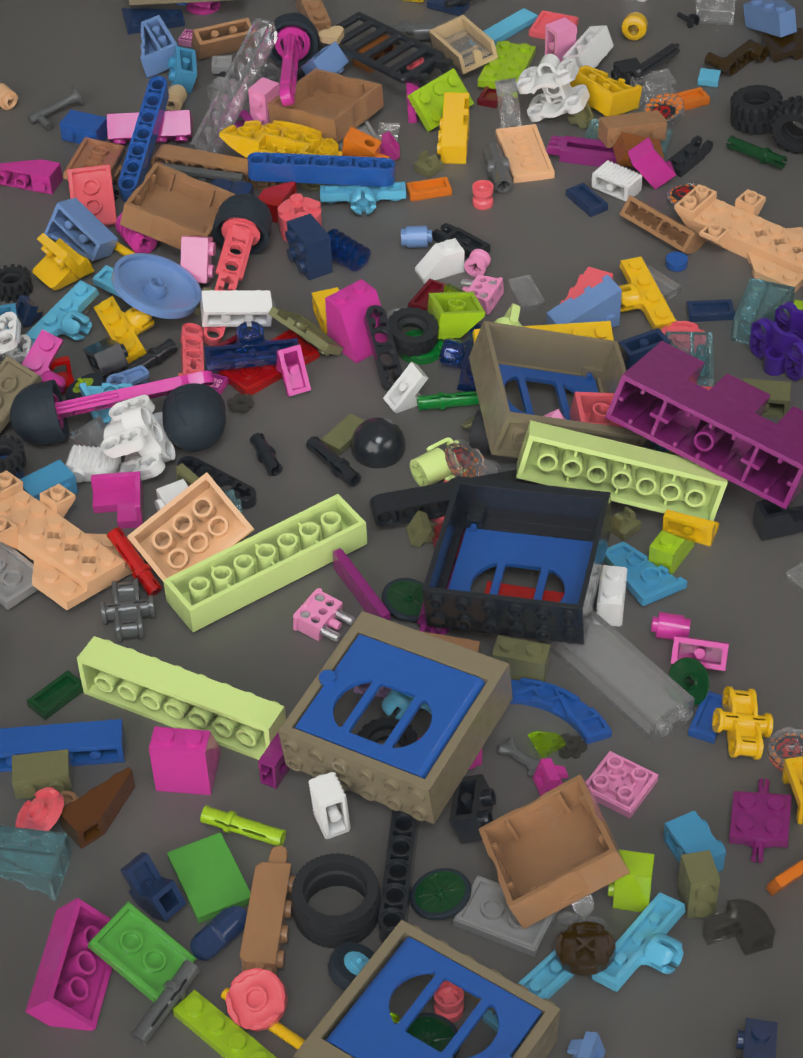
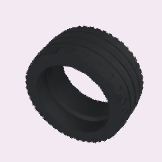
(330, 871)

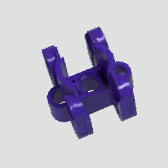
(781, 342)

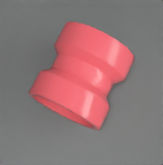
(482, 194)
(449, 1001)

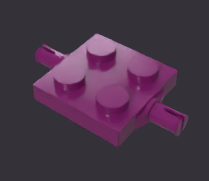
(760, 820)

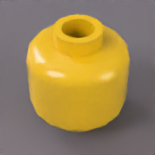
(634, 32)

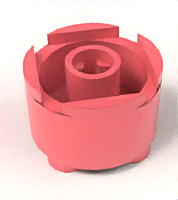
(297, 207)

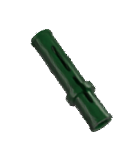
(764, 155)

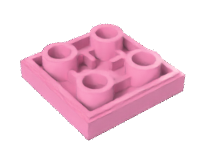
(621, 784)

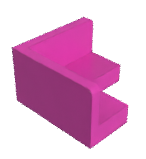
(119, 494)

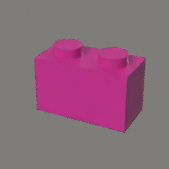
(708, 652)

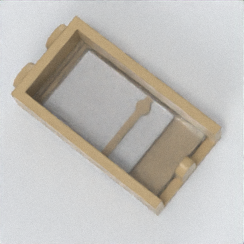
(463, 43)

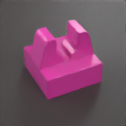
(390, 146)
(548, 775)

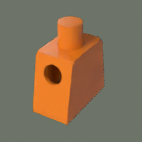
(361, 145)

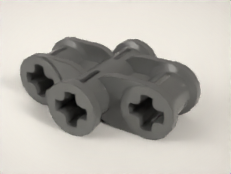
(127, 609)

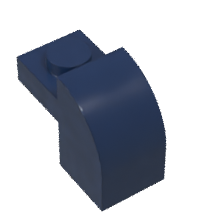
(150, 891)

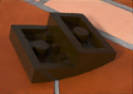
(785, 46)

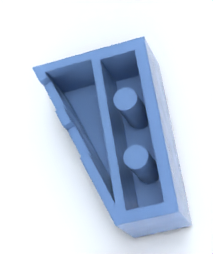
(770, 17)
(80, 230)

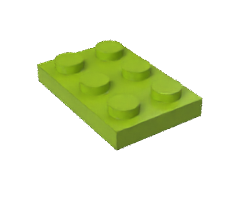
(429, 99)

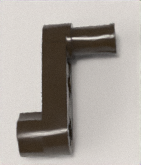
(738, 58)

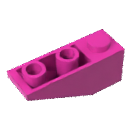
(32, 175)

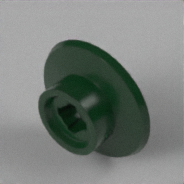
(689, 668)

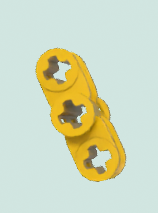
(742, 723)

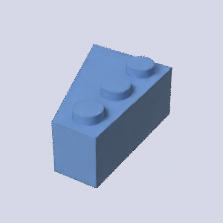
(156, 46)
(594, 305)

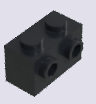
(106, 356)
(471, 808)

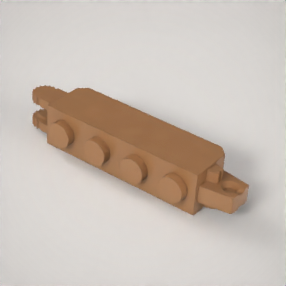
(268, 913)

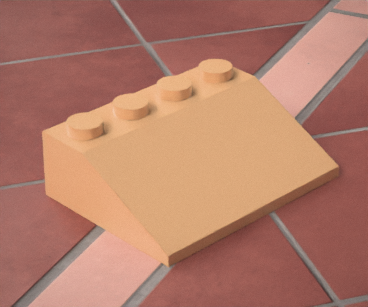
(190, 529)

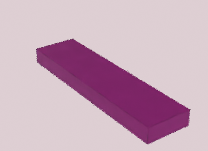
(358, 585)

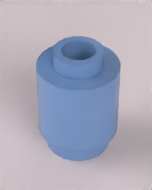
(416, 236)

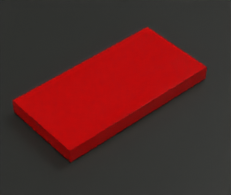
(254, 379)

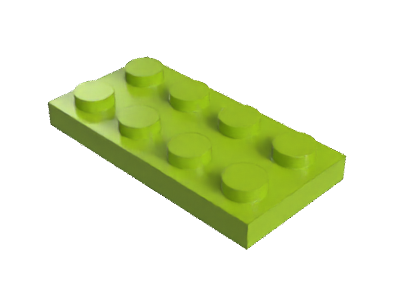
(510, 63)

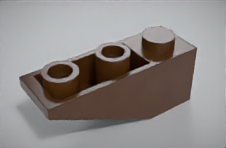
(96, 810)

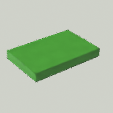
(209, 877)
(139, 950)

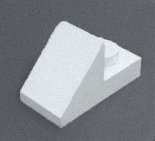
(405, 390)

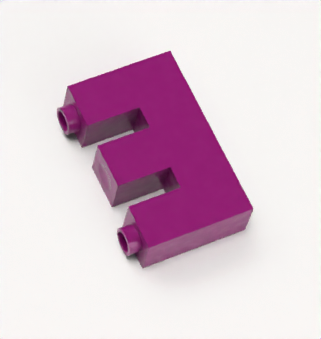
(714, 426)

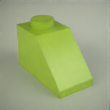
(669, 550)

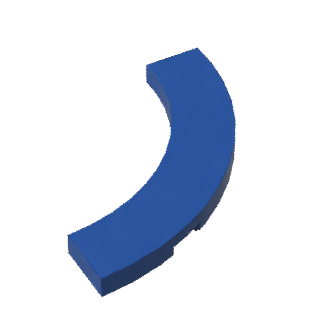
(564, 705)

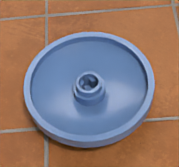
(156, 286)

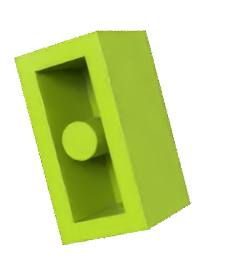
(634, 889)

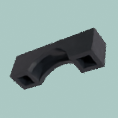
(774, 521)

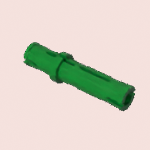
(447, 400)

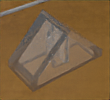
(90, 433)

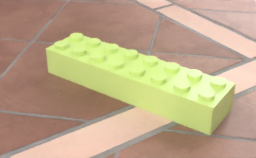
(628, 471)
(264, 562)
(179, 697)

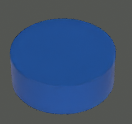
(676, 261)

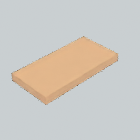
(525, 153)

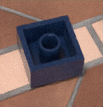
(309, 246)

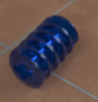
(348, 250)

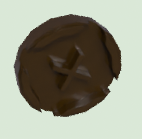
(585, 948)

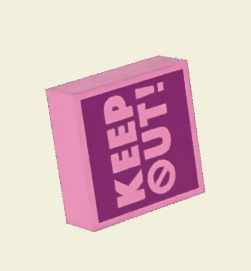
(186, 38)

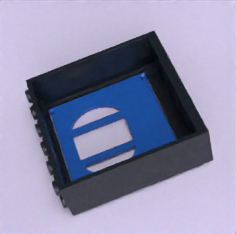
(518, 528)

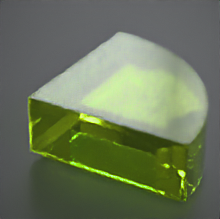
(546, 742)

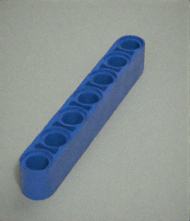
(144, 136)
(321, 169)

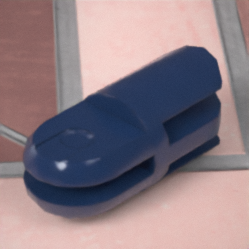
(218, 933)

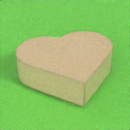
(331, 35)

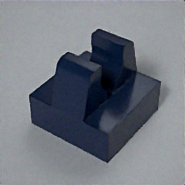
(27, 310)

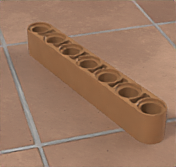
(207, 160)

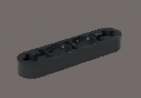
(382, 348)
(221, 478)

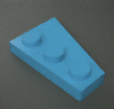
(644, 578)

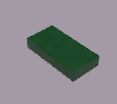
(55, 695)

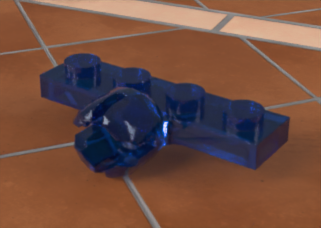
(248, 351)
(456, 355)

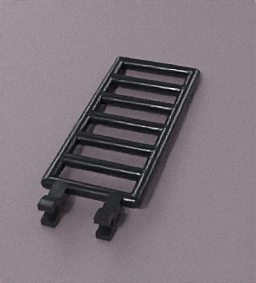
(414, 75)

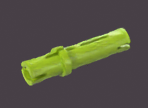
(232, 822)

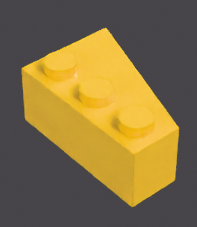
(607, 94)
(454, 129)

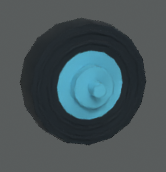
(347, 962)

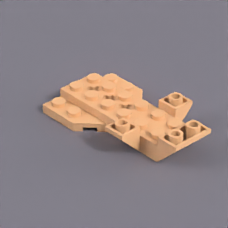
(769, 248)
(66, 560)

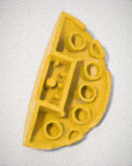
(278, 138)

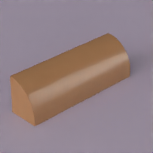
(661, 225)

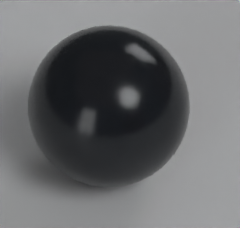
(378, 443)

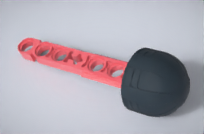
(243, 229)
(193, 412)

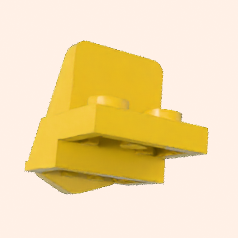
(61, 264)

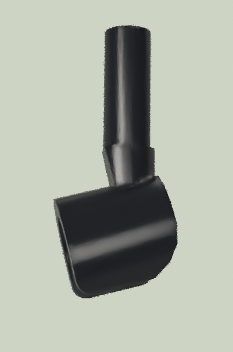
(691, 19)

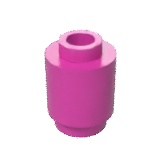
(669, 625)

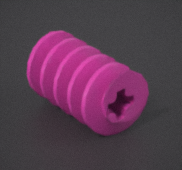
(138, 242)

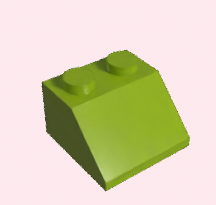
(455, 313)

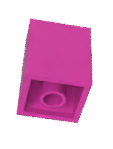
(346, 319)
(184, 760)

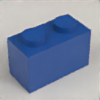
(79, 125)

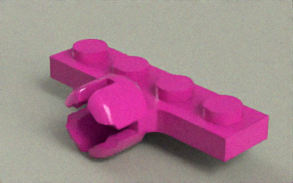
(42, 355)

